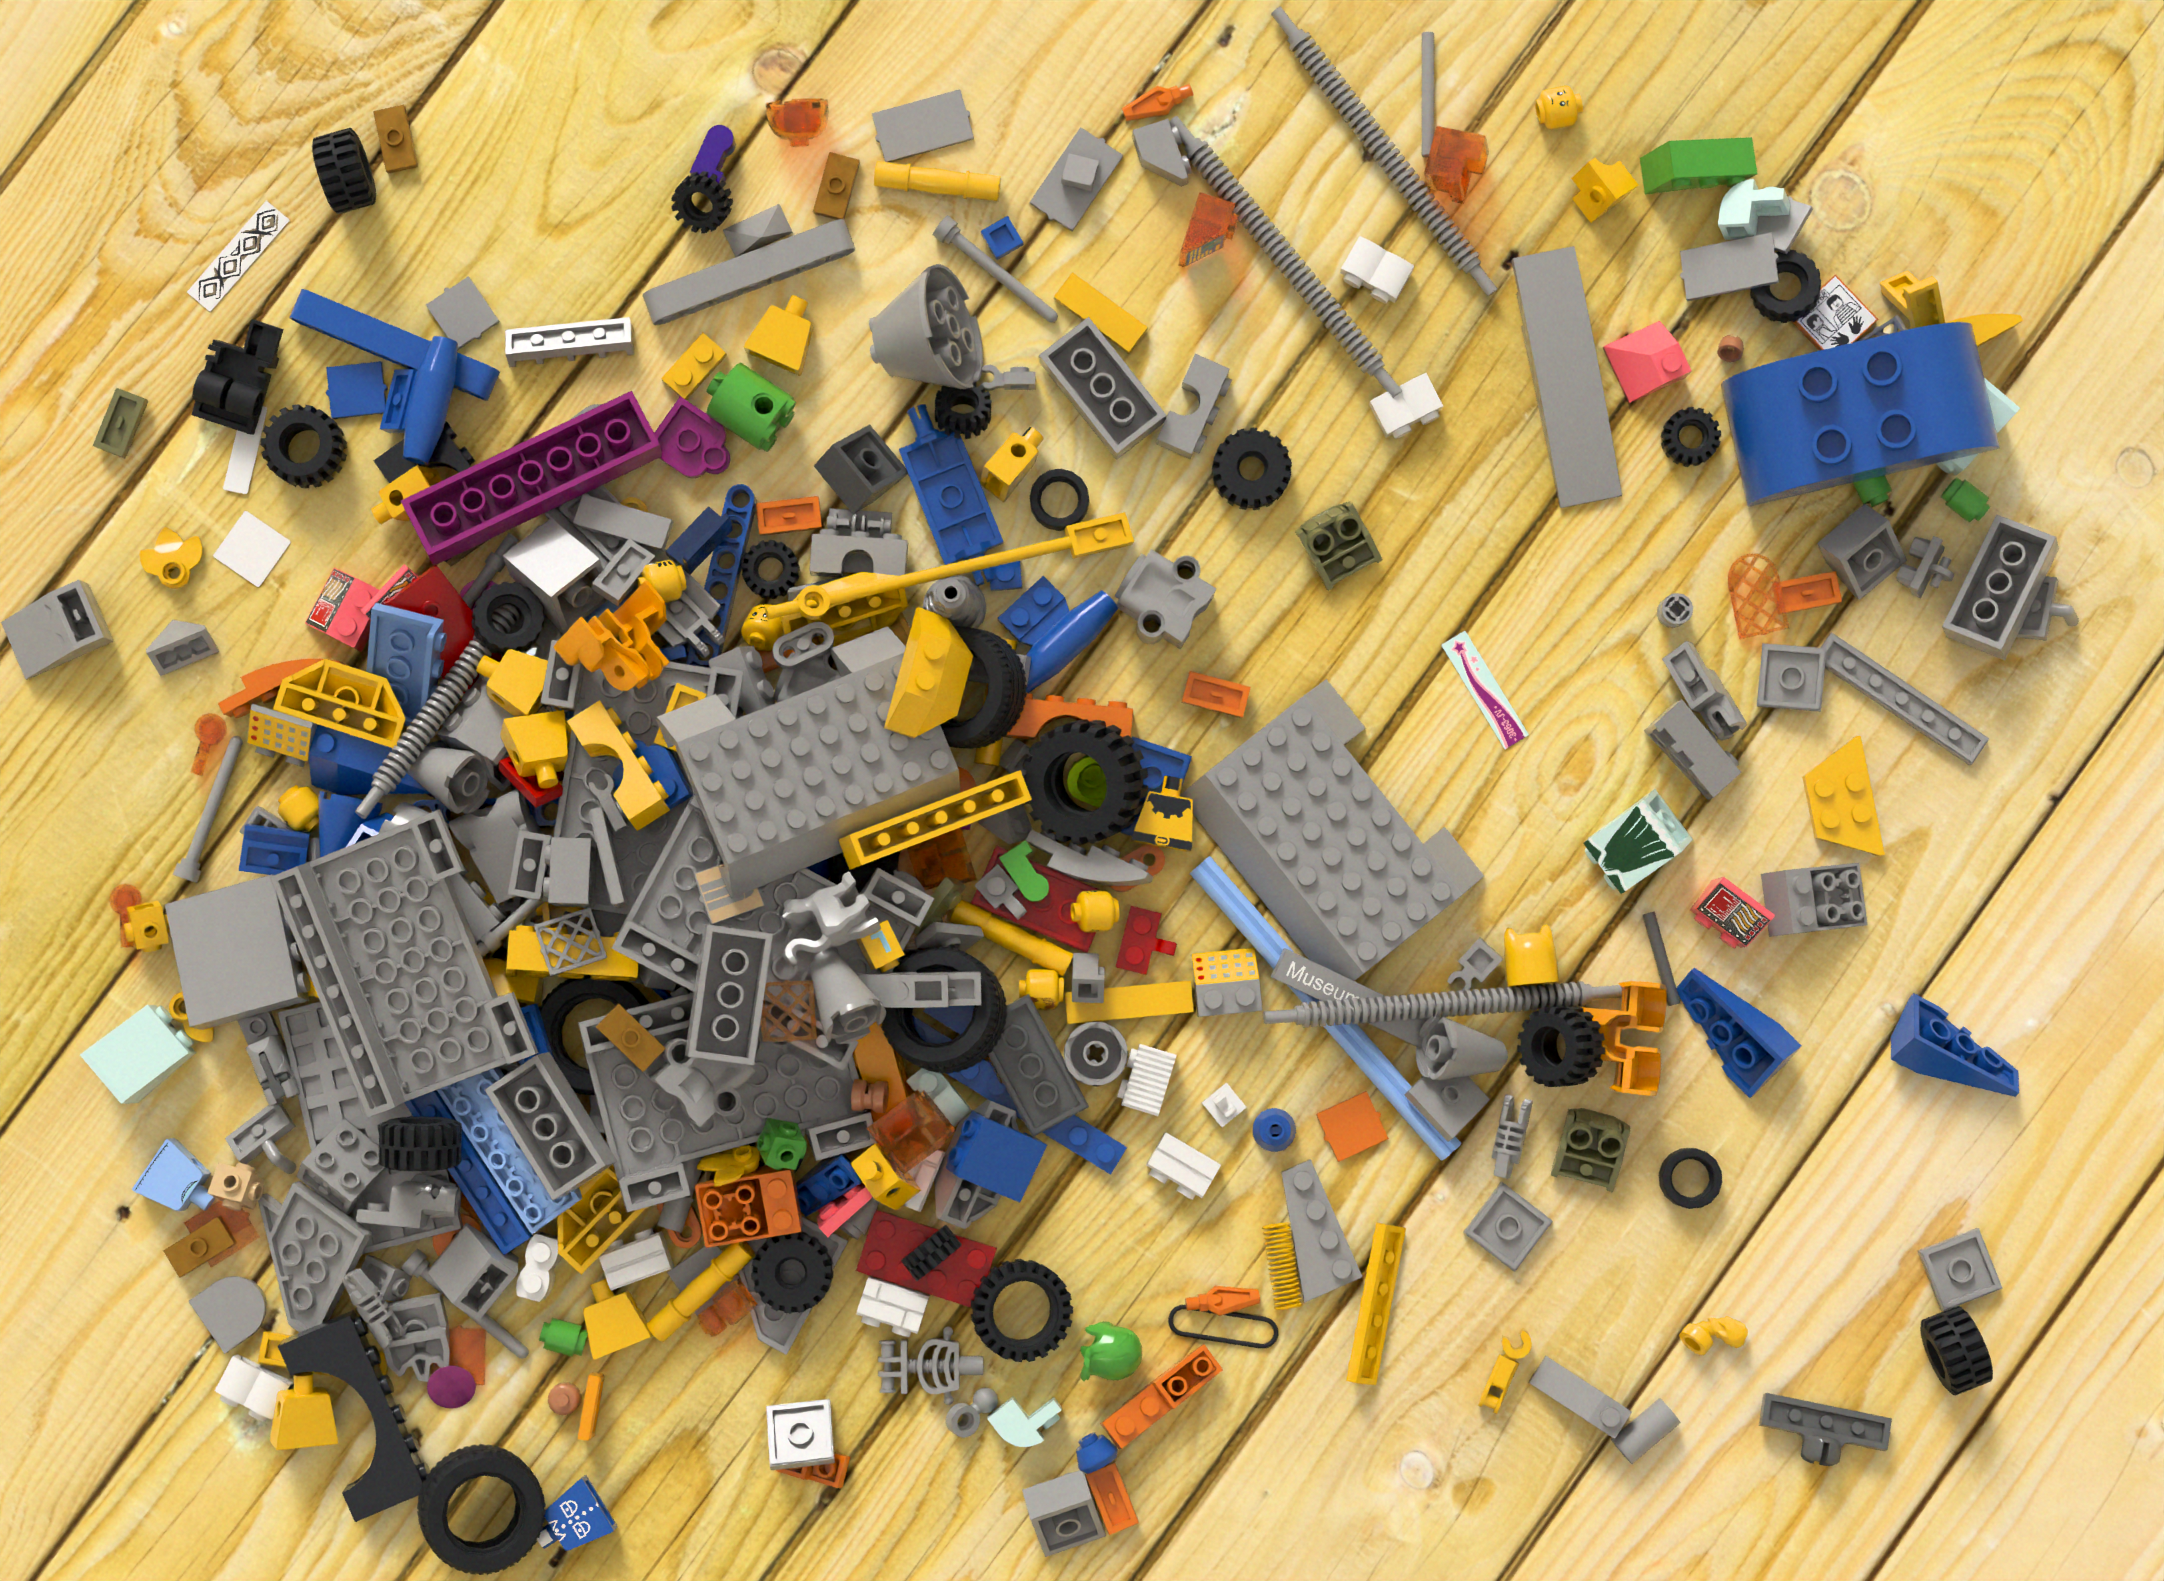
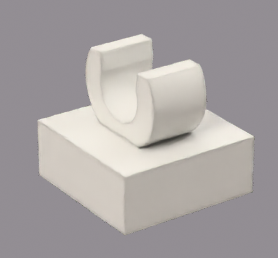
(1224, 1105)

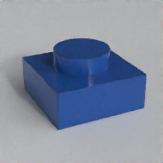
(1002, 238)
(1006, 577)

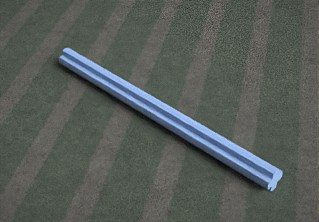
(1349, 1036)

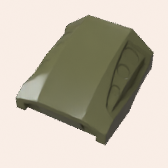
(1338, 543)
(1591, 1148)

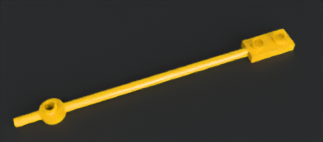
(1081, 539)

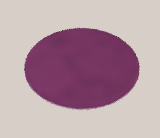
(451, 1387)

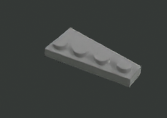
(1318, 1240)

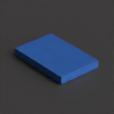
(1159, 763)

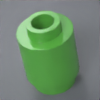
(1873, 490)
(1966, 500)
(563, 1337)

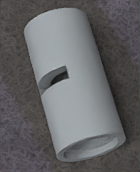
(1646, 1431)

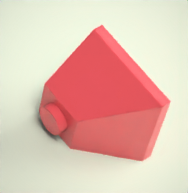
(1647, 361)

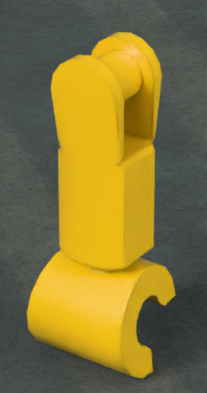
(1504, 1370)

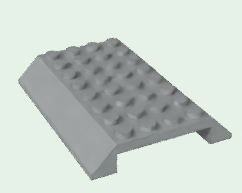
(808, 767)
(1325, 838)
(637, 851)
(669, 920)
(400, 965)
(654, 1135)

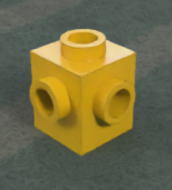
(141, 917)

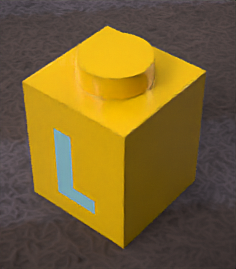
(881, 948)

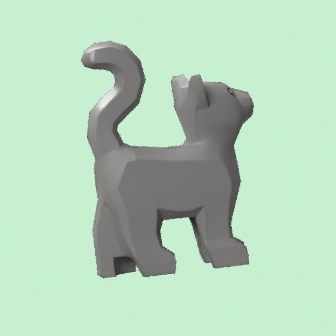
(835, 921)

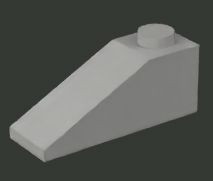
(1580, 1397)

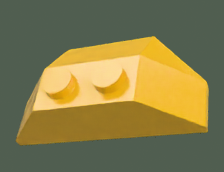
(853, 617)
(929, 676)
(343, 701)
(593, 1221)

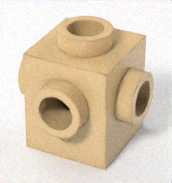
(236, 1186)

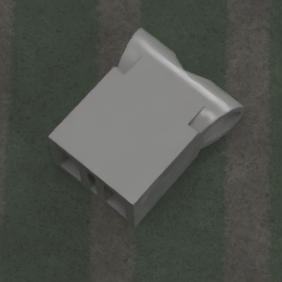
(493, 838)

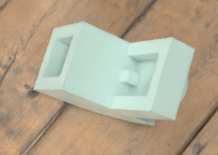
(1745, 203)
(942, 1094)
(1019, 1428)

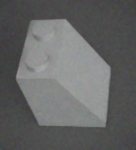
(558, 572)

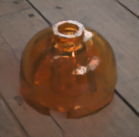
(798, 119)

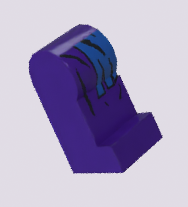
(713, 152)

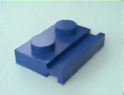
(272, 849)

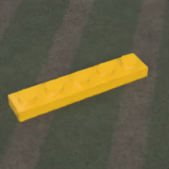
(1376, 1304)

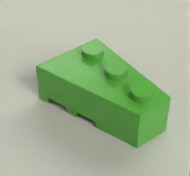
(1698, 164)

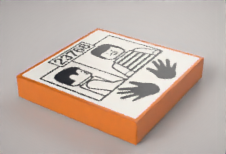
(1837, 317)

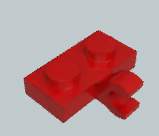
(529, 785)
(1141, 940)

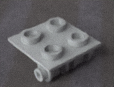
(863, 521)

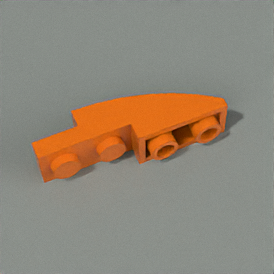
(262, 686)
(1161, 1396)

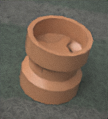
(869, 1096)

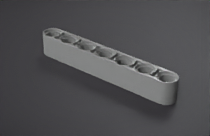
(748, 272)

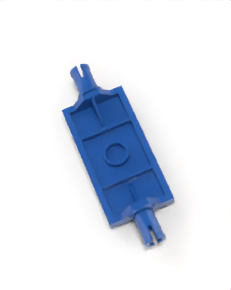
(950, 494)

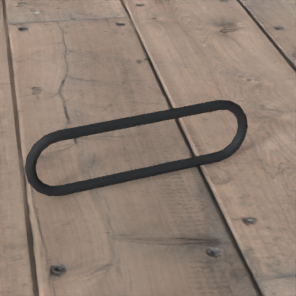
(1225, 1340)

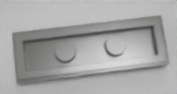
(623, 522)

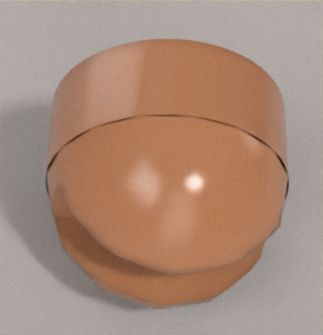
(1727, 354)

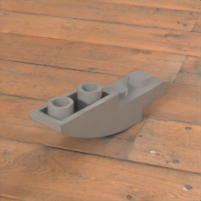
(1099, 866)
(924, 989)

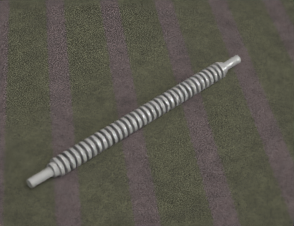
(1314, 61)
(1285, 257)
(433, 714)
(1441, 1004)

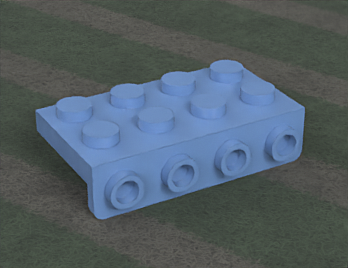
(407, 653)

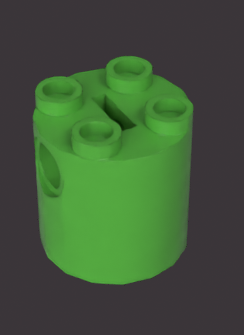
(749, 406)

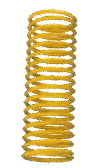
(1285, 1226)

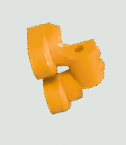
(598, 643)
(1644, 1009)

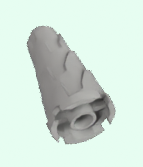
(957, 600)

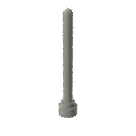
(950, 233)
(189, 866)
(419, 1266)

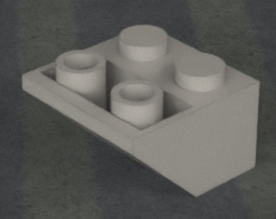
(473, 1271)

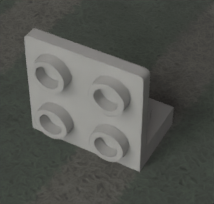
(341, 1166)

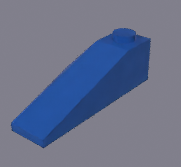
(347, 764)
(1743, 1036)
(1938, 1049)

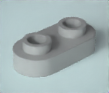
(801, 643)

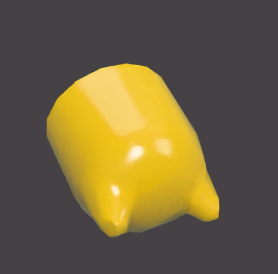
(1530, 958)

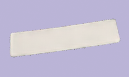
(243, 458)

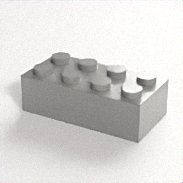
(1102, 388)
(2000, 587)
(728, 994)
(550, 1125)

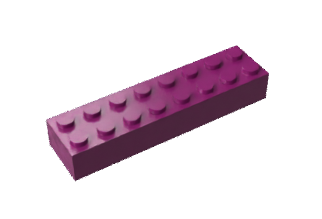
(532, 478)

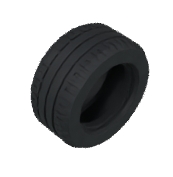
(1004, 695)
(563, 1000)
(979, 1035)
(507, 1546)

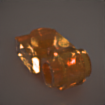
(733, 1305)

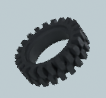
(1057, 1321)

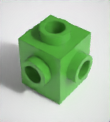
(781, 1144)

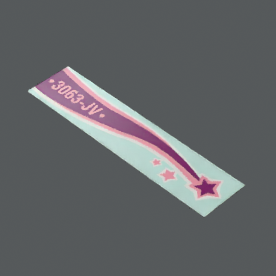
(1485, 689)

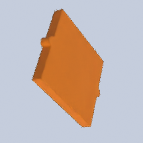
(1352, 1126)

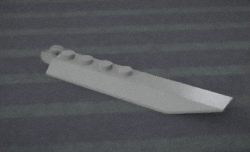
(684, 616)

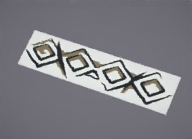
(238, 256)

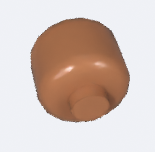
(564, 1398)

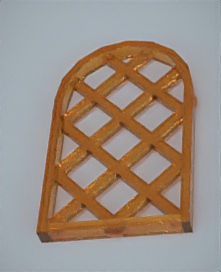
(1733, 592)

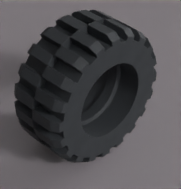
(1122, 775)

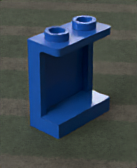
(995, 1156)

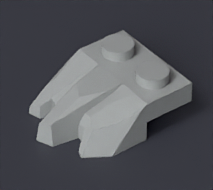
(425, 1336)

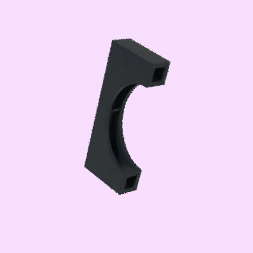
(344, 1351)

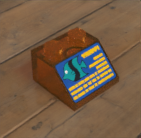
(1209, 227)

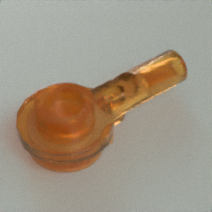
(210, 731)
(120, 898)

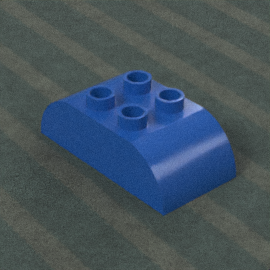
(1859, 411)

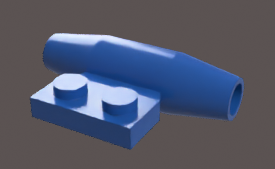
(421, 400)
(1054, 632)

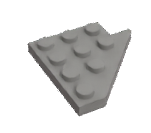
(311, 1252)
(774, 1326)

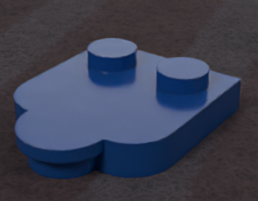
(664, 769)

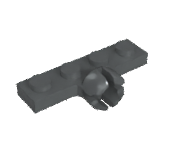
(1824, 1427)

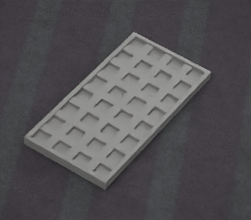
(329, 1097)

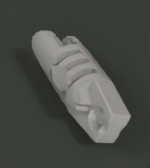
(1510, 1137)
(372, 1308)

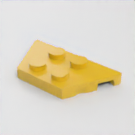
(1843, 800)

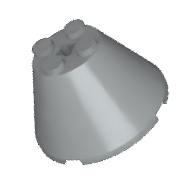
(929, 333)

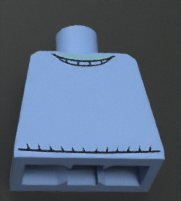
(175, 1178)

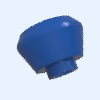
(1263, 1130)
(1095, 1452)

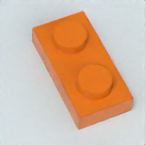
(789, 515)
(1810, 592)
(1216, 694)
(1112, 1498)

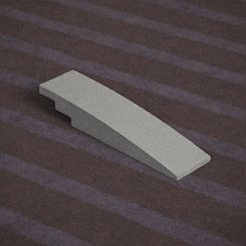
(1566, 376)

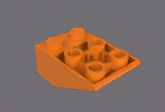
(749, 1207)

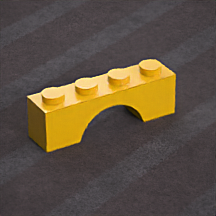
(637, 794)

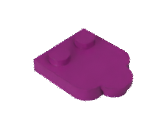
(692, 441)

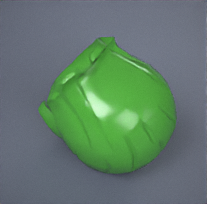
(1113, 1353)

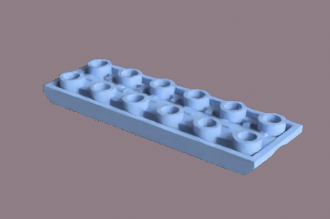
(501, 1151)

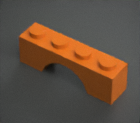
(1041, 712)

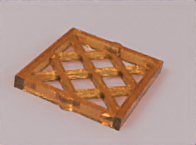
(789, 1037)

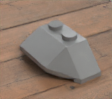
(958, 1199)

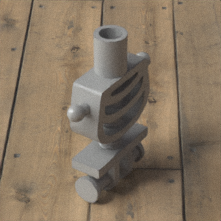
(959, 1365)

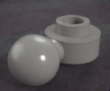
(984, 1401)

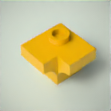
(1601, 187)

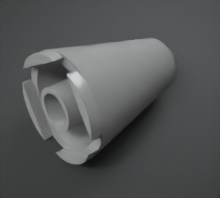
(454, 777)
(843, 999)
(1457, 1050)

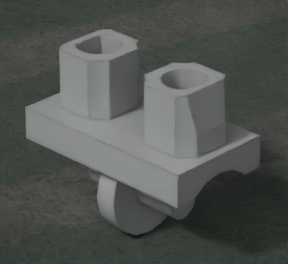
(1930, 554)

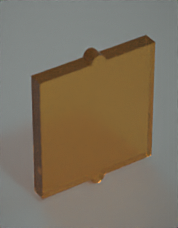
(236, 1222)
(467, 1351)

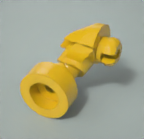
(1698, 1336)

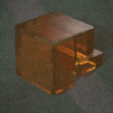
(1453, 159)
(942, 858)
(911, 1130)

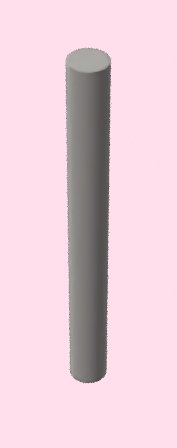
(1427, 92)

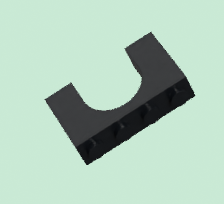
(444, 455)

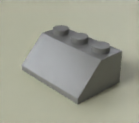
(476, 724)

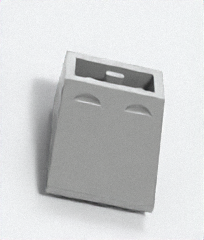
(57, 629)
(1814, 899)

